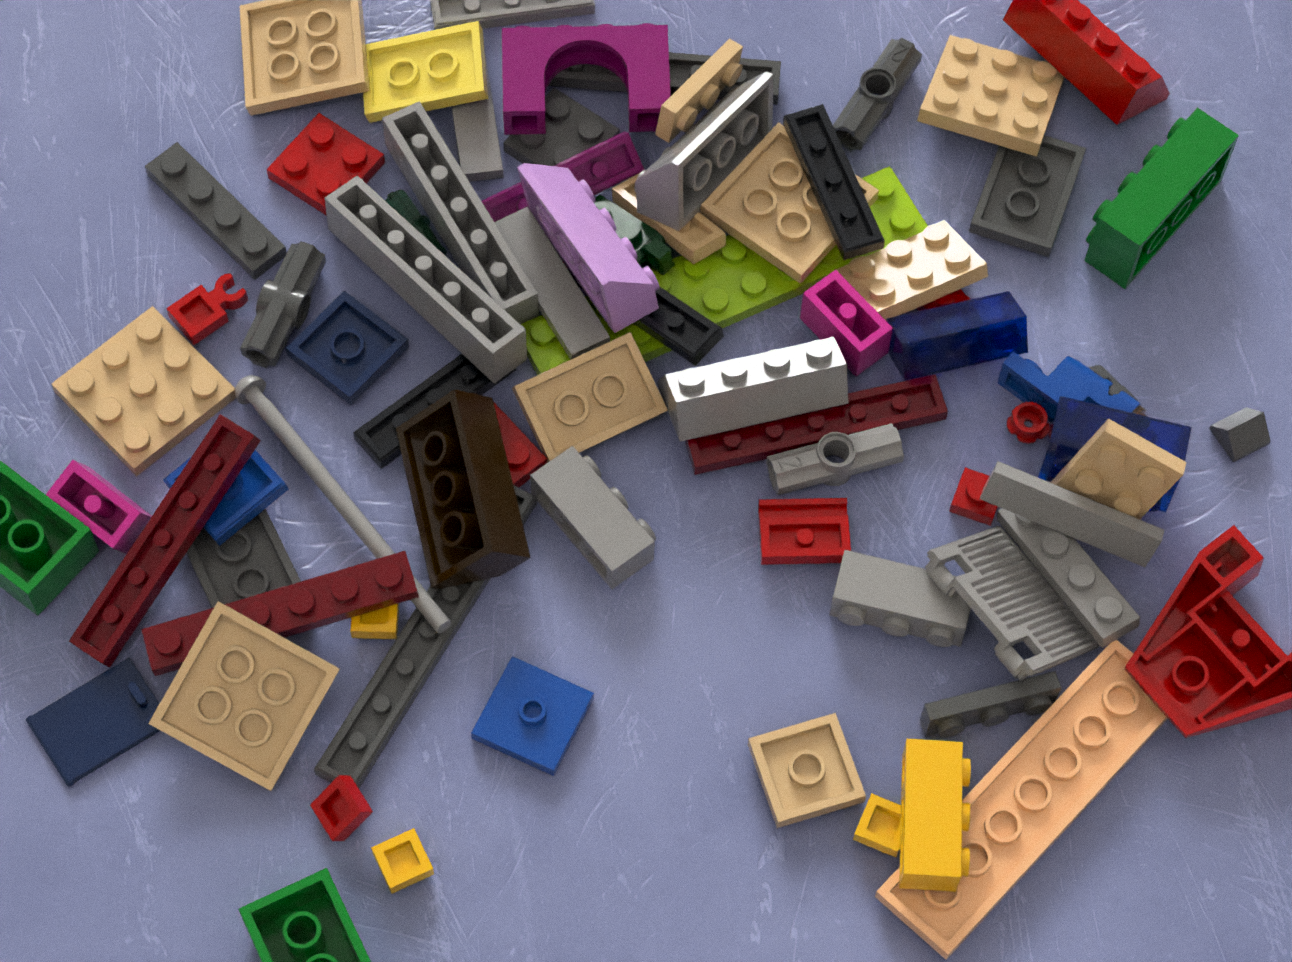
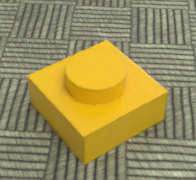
(376, 624)
(880, 825)
(402, 861)

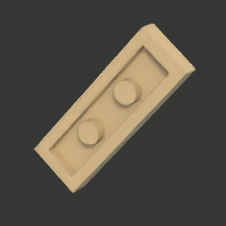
(700, 91)
(693, 241)

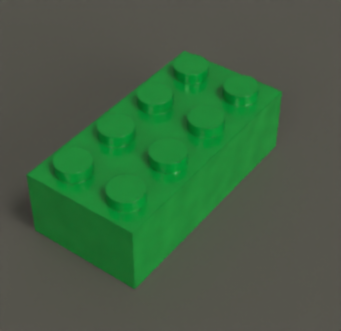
(1159, 197)
(38, 543)
(303, 924)

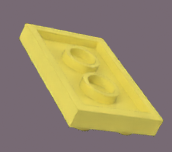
(429, 67)

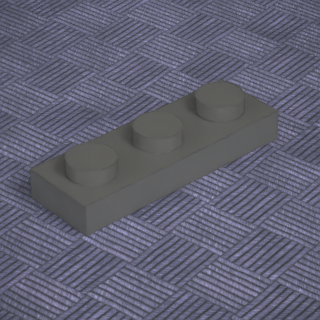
(990, 705)

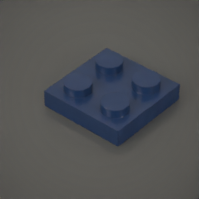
(347, 347)

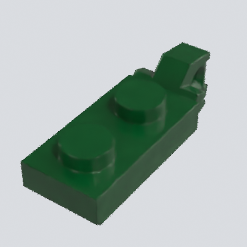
(646, 240)

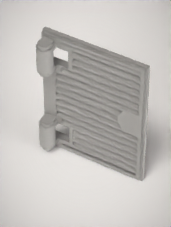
(1011, 601)

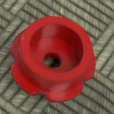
(1032, 413)

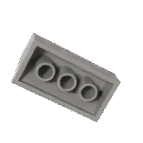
(706, 154)
(755, 388)

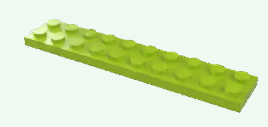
(737, 280)

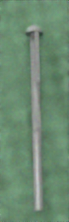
(251, 390)

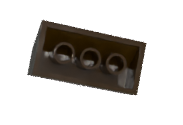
(462, 490)

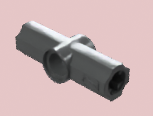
(885, 78)
(283, 304)

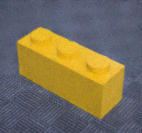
(933, 815)

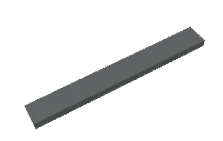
(401, 678)

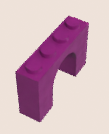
(539, 53)

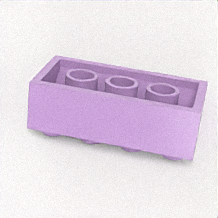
(590, 245)

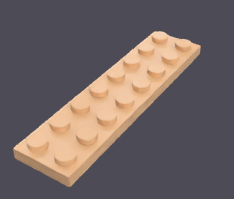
(1034, 797)

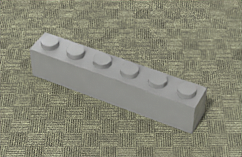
(458, 211)
(426, 279)

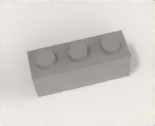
(593, 516)
(898, 600)

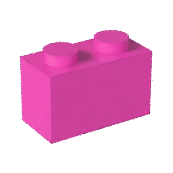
(840, 312)
(99, 506)

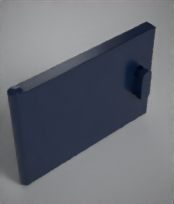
(96, 722)

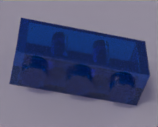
(957, 335)

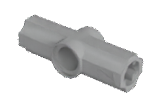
(860, 452)

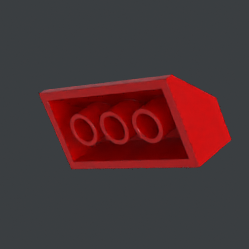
(1088, 56)

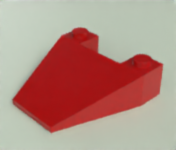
(1206, 653)

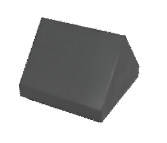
(1242, 433)

